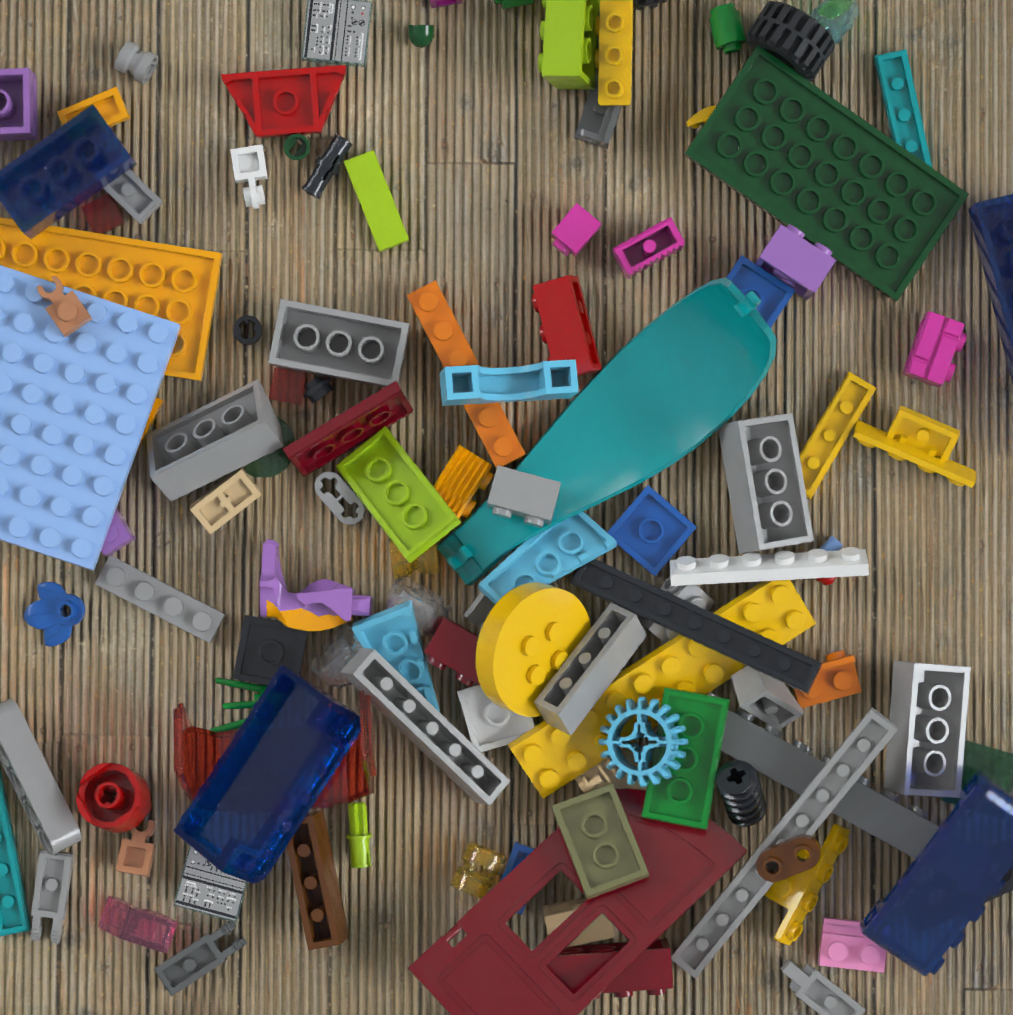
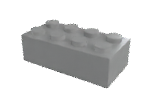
(339, 344)

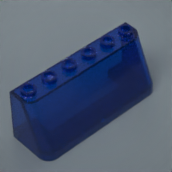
(269, 777)
(947, 879)

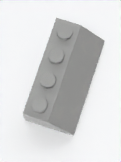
(213, 441)
(765, 483)
(931, 716)

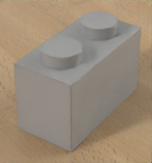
(523, 496)

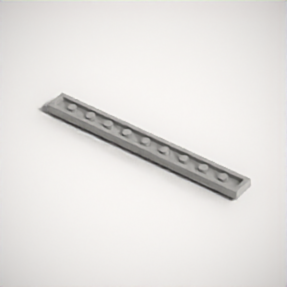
(802, 818)

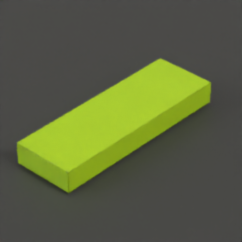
(376, 201)

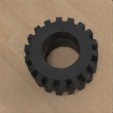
(792, 38)

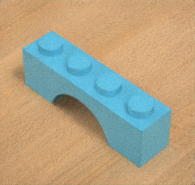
(513, 384)

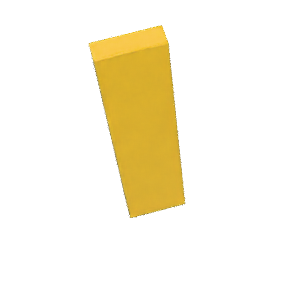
(833, 429)

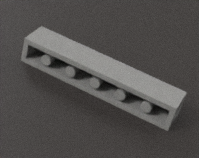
(425, 726)

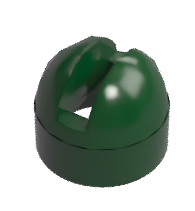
(421, 34)
(301, 152)

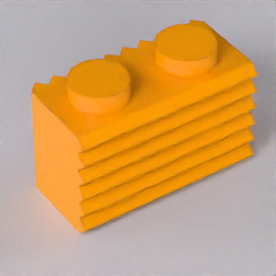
(462, 479)

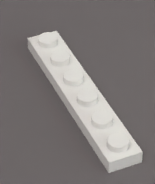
(769, 567)

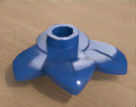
(50, 613)

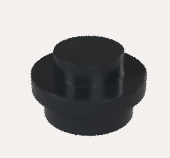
(317, 388)

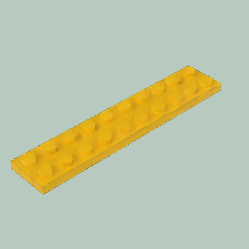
(556, 758)

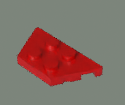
(286, 99)

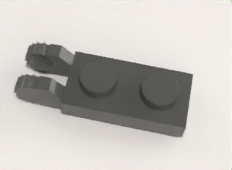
(196, 959)

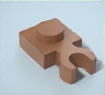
(66, 309)
(136, 854)

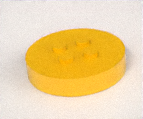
(527, 643)

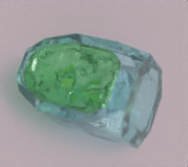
(836, 16)

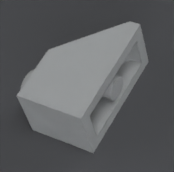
(765, 697)

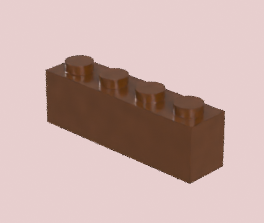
(317, 883)

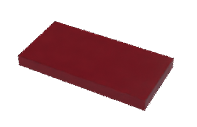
(348, 429)

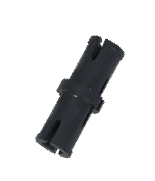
(327, 166)

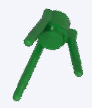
(238, 705)

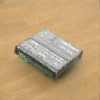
(337, 32)
(208, 889)

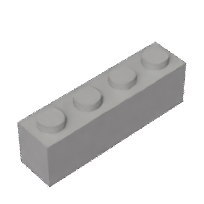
(590, 668)

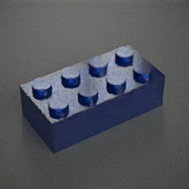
(62, 171)

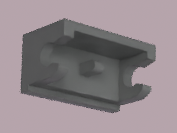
(597, 121)

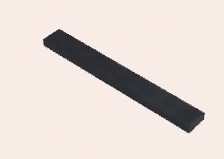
(698, 624)

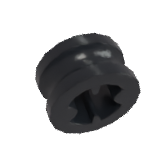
(257, 328)

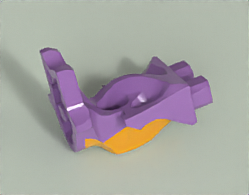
(316, 607)

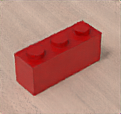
(566, 323)

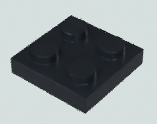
(265, 647)

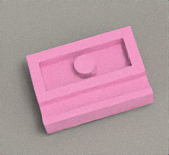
(846, 947)

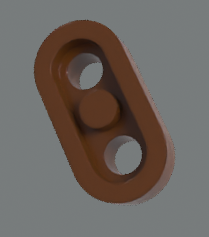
(787, 858)

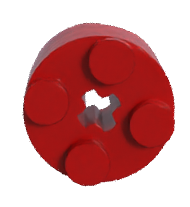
(96, 792)

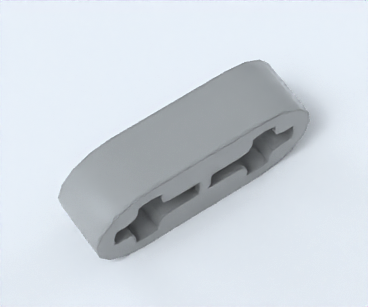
(334, 503)

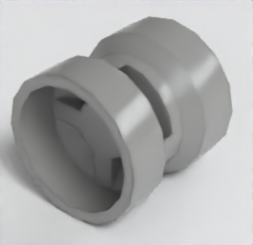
(138, 63)

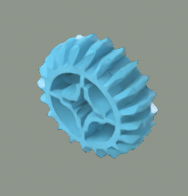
(641, 727)

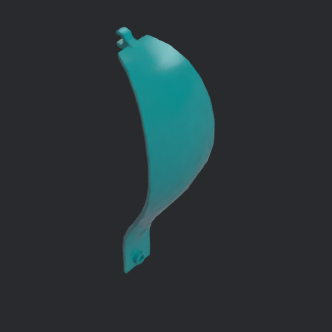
(635, 415)

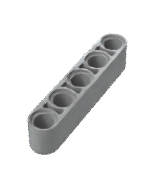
(34, 782)

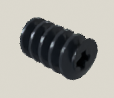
(741, 793)

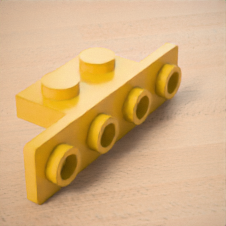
(614, 52)
(918, 441)
(801, 890)

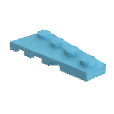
(549, 556)
(399, 642)

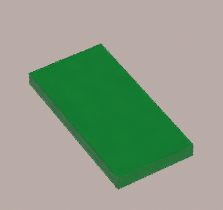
(689, 792)

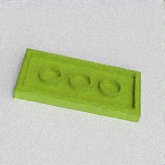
(398, 494)

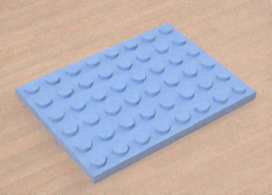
(71, 415)

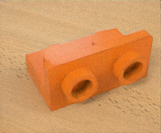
(835, 680)

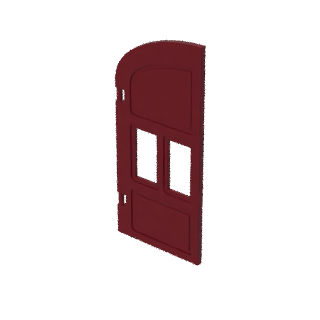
(500, 975)

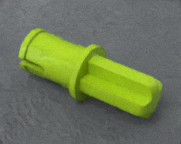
(358, 835)

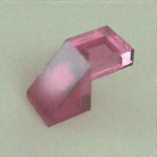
(137, 925)

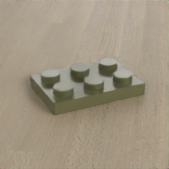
(600, 841)

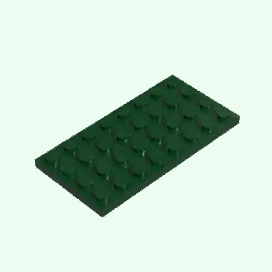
(826, 173)

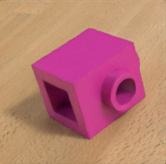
(575, 231)

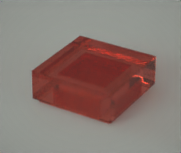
(103, 214)
(287, 386)

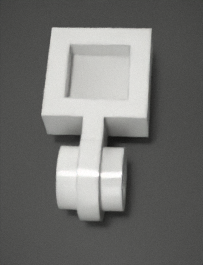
(248, 167)

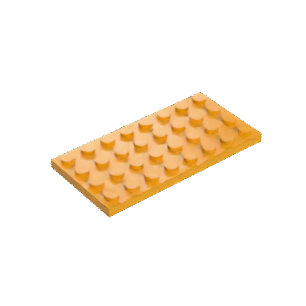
(135, 273)

